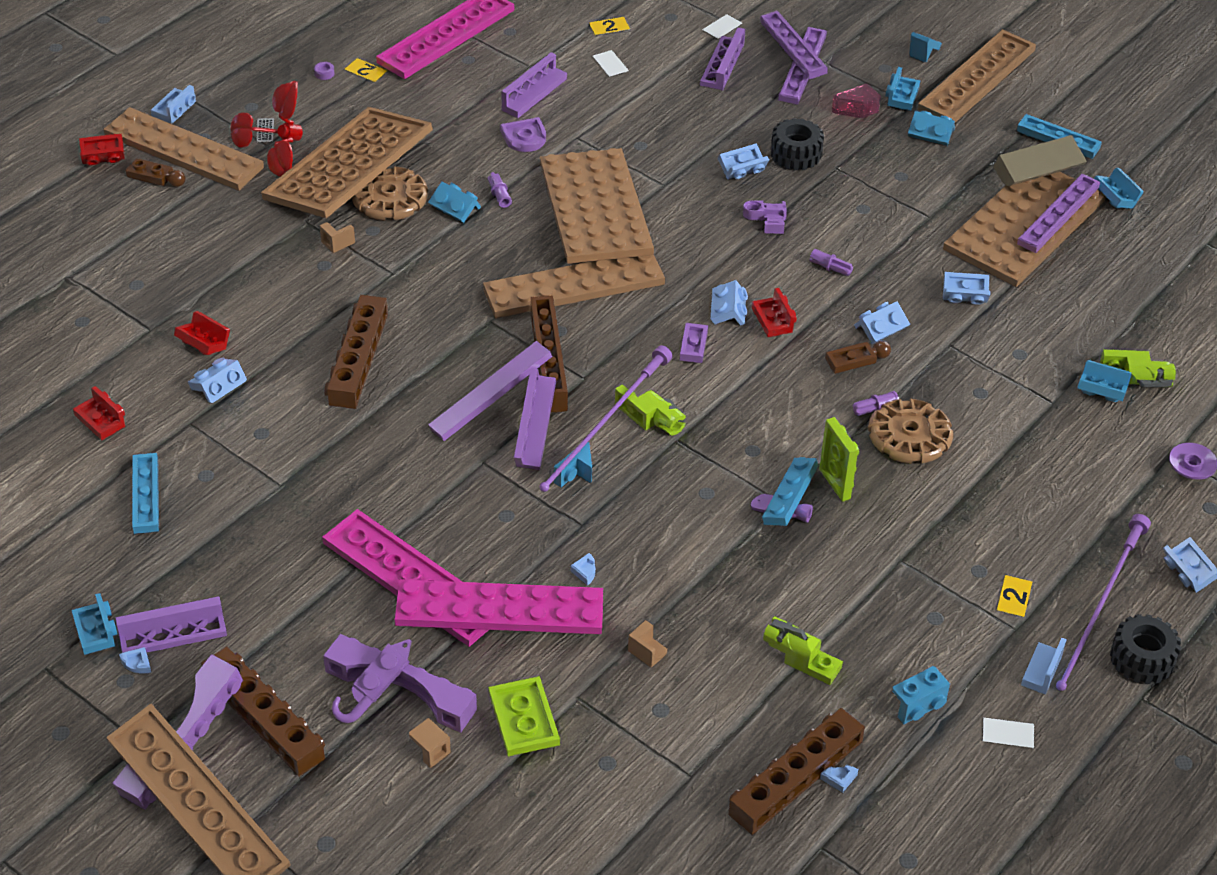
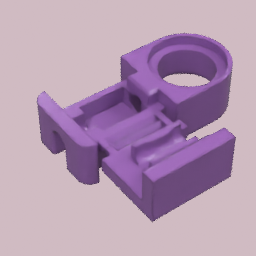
(773, 213)

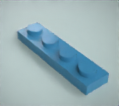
(1047, 132)
(790, 491)
(145, 493)

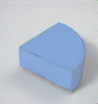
(584, 569)
(136, 661)
(839, 777)

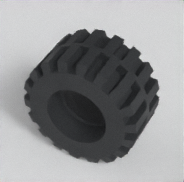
(797, 144)
(1140, 663)

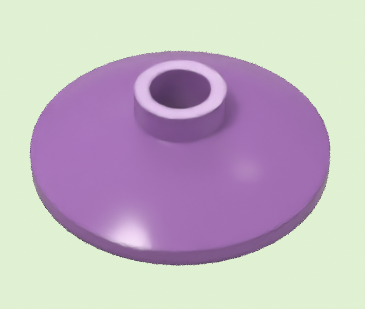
(1193, 461)

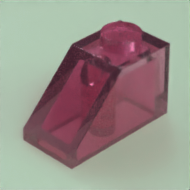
(857, 102)

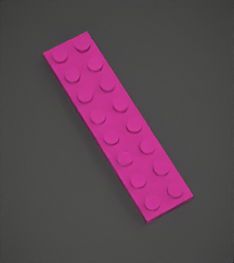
(442, 35)
(388, 559)
(499, 606)

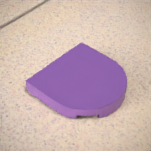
(524, 134)

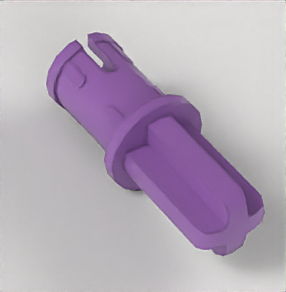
(499, 190)
(830, 262)
(873, 403)

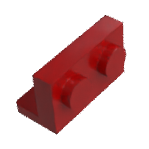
(102, 149)
(775, 314)
(203, 334)
(100, 414)

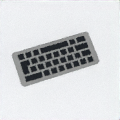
(265, 123)

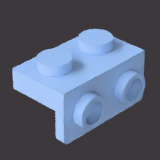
(174, 104)
(742, 161)
(966, 287)
(729, 303)
(883, 322)
(218, 379)
(1191, 563)

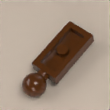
(155, 173)
(857, 356)

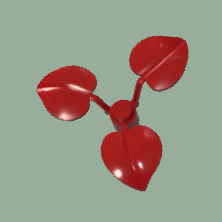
(281, 157)

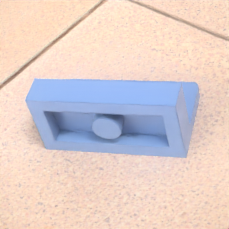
(1043, 666)

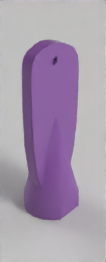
(802, 512)

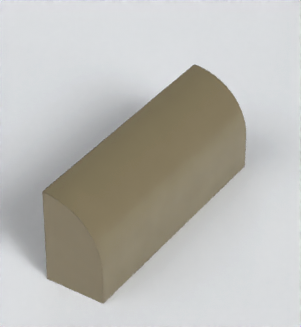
(1039, 161)

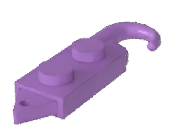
(375, 680)

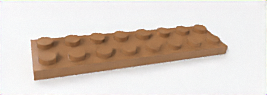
(977, 76)
(185, 148)
(573, 283)
(195, 797)

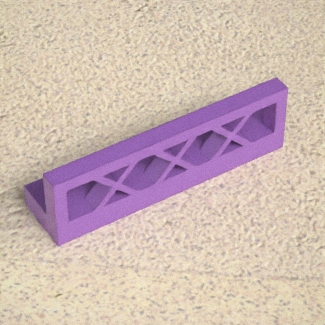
(727, 63)
(533, 88)
(534, 420)
(170, 622)

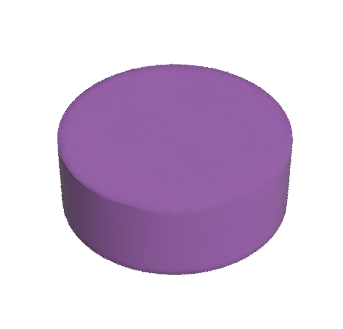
(324, 70)

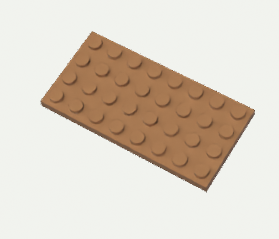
(346, 162)
(595, 206)
(993, 232)

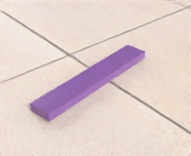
(793, 45)
(796, 79)
(1058, 213)
(489, 391)

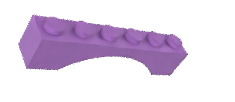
(214, 687)
(448, 702)

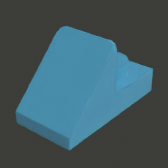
(922, 46)
(579, 465)

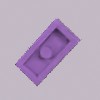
(694, 342)

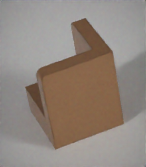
(336, 240)
(644, 646)
(432, 740)

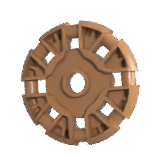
(405, 188)
(905, 415)

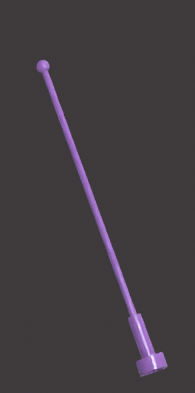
(660, 356)
(1139, 526)

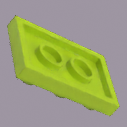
(838, 458)
(524, 716)

